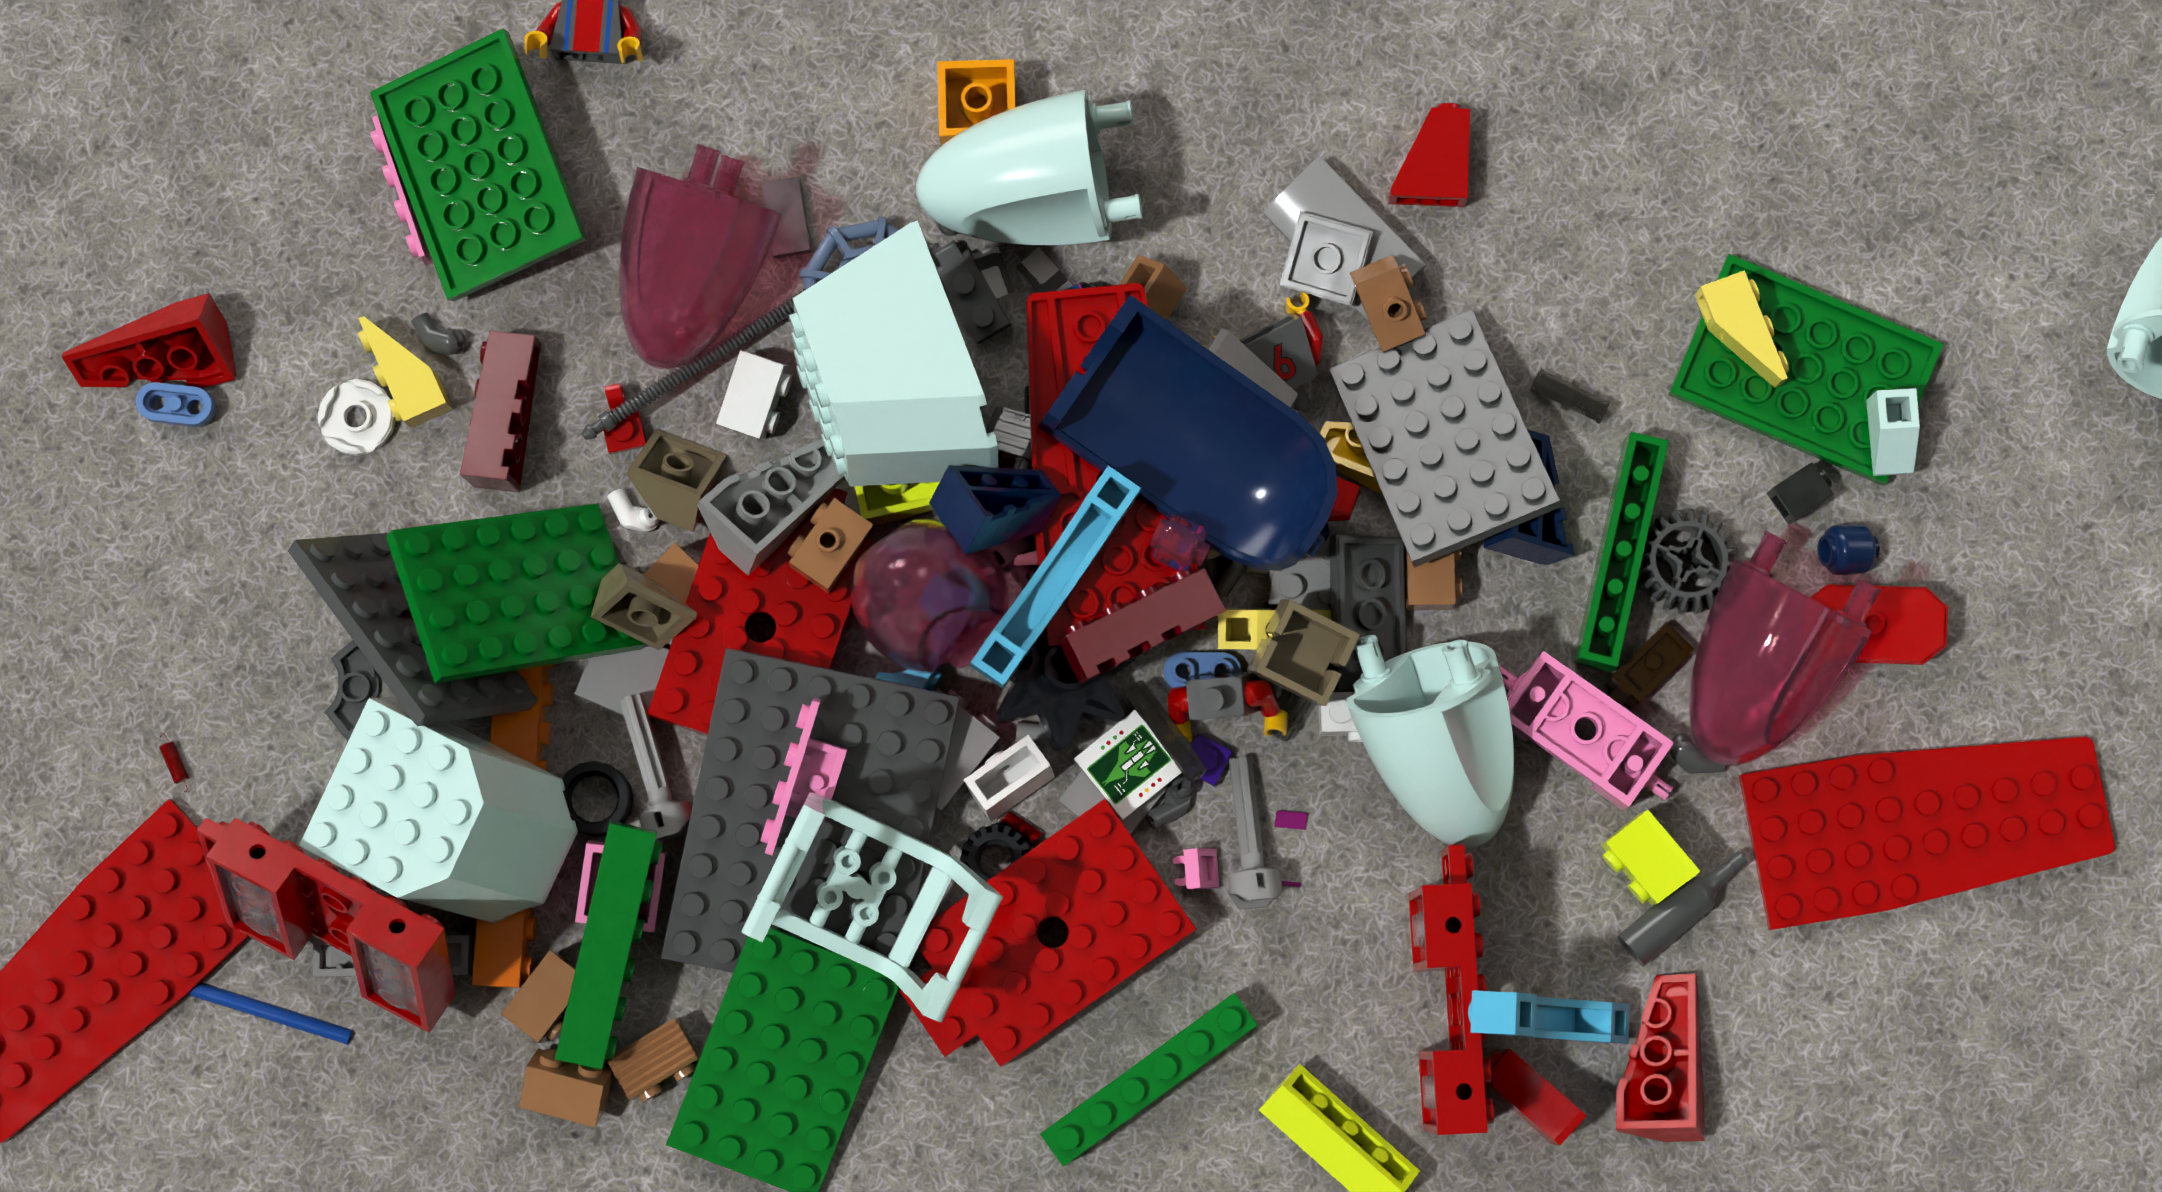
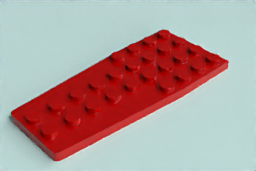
(1059, 338)
(1919, 825)
(108, 964)

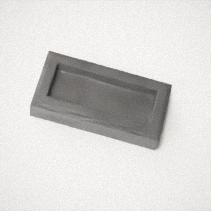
(792, 232)

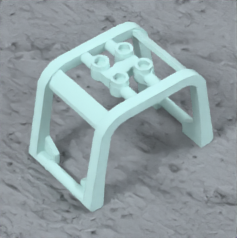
(982, 903)

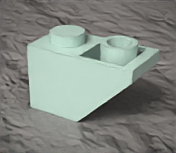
(1893, 431)

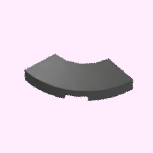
(356, 683)

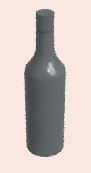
(1677, 912)

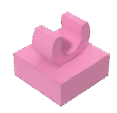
(1200, 869)

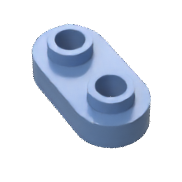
(177, 404)
(1199, 663)

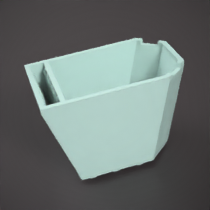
(890, 368)
(441, 817)

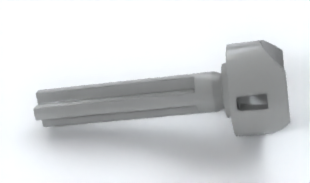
(666, 815)
(1254, 884)

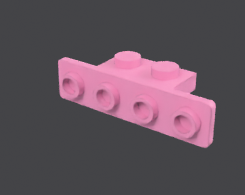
(813, 769)

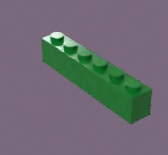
(1620, 552)
(606, 945)
(1148, 1079)

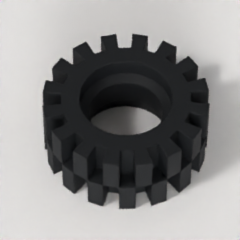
(989, 836)

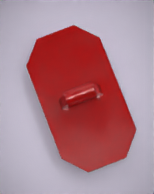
(1905, 623)

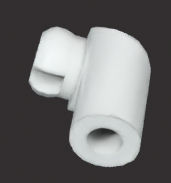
(631, 516)

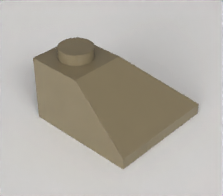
(675, 476)
(640, 607)

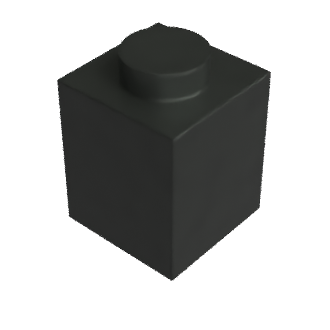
(1801, 492)

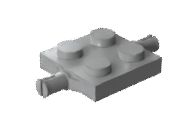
(1304, 582)

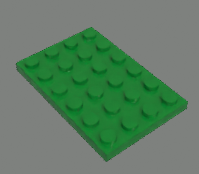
(478, 165)
(1834, 365)
(508, 590)
(783, 1062)

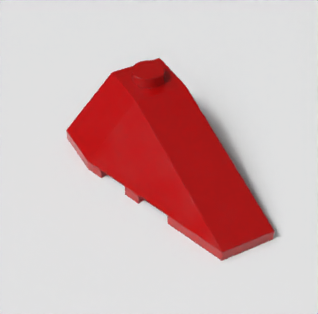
(173, 343)
(1664, 1076)

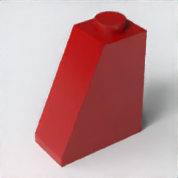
(1437, 162)
(1533, 1097)

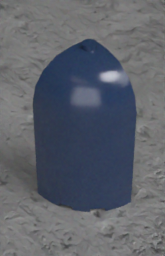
(1198, 440)

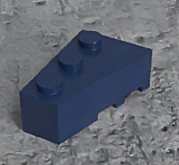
(993, 504)
(1543, 537)

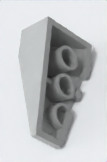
(764, 506)

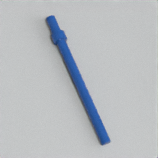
(271, 1012)

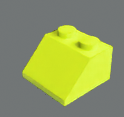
(1648, 858)

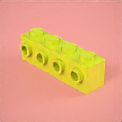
(1336, 1141)

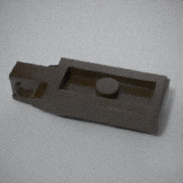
(1648, 666)

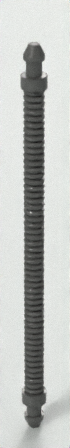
(609, 420)

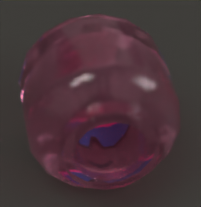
(1180, 543)

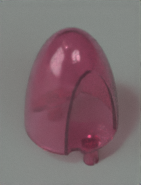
(688, 258)
(927, 598)
(1768, 658)

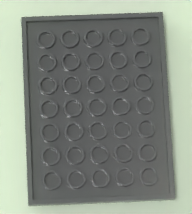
(891, 772)

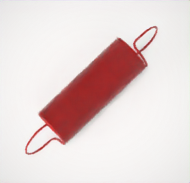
(173, 761)
(1027, 831)

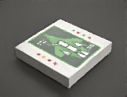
(1128, 765)

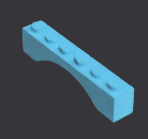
(1055, 577)
(1548, 1017)

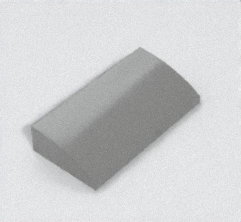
(1327, 195)

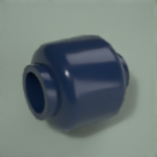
(1848, 549)

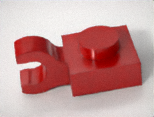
(628, 433)

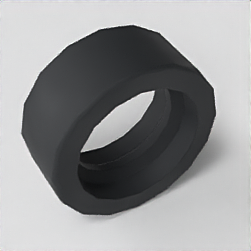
(621, 784)

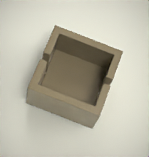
(1301, 652)

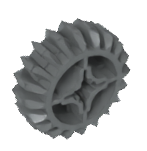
(1668, 555)

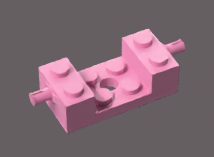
(1620, 755)

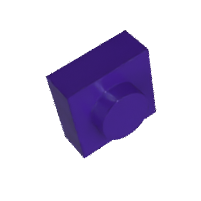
(1213, 756)

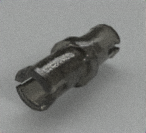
(1570, 396)

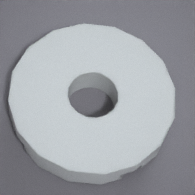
(361, 439)

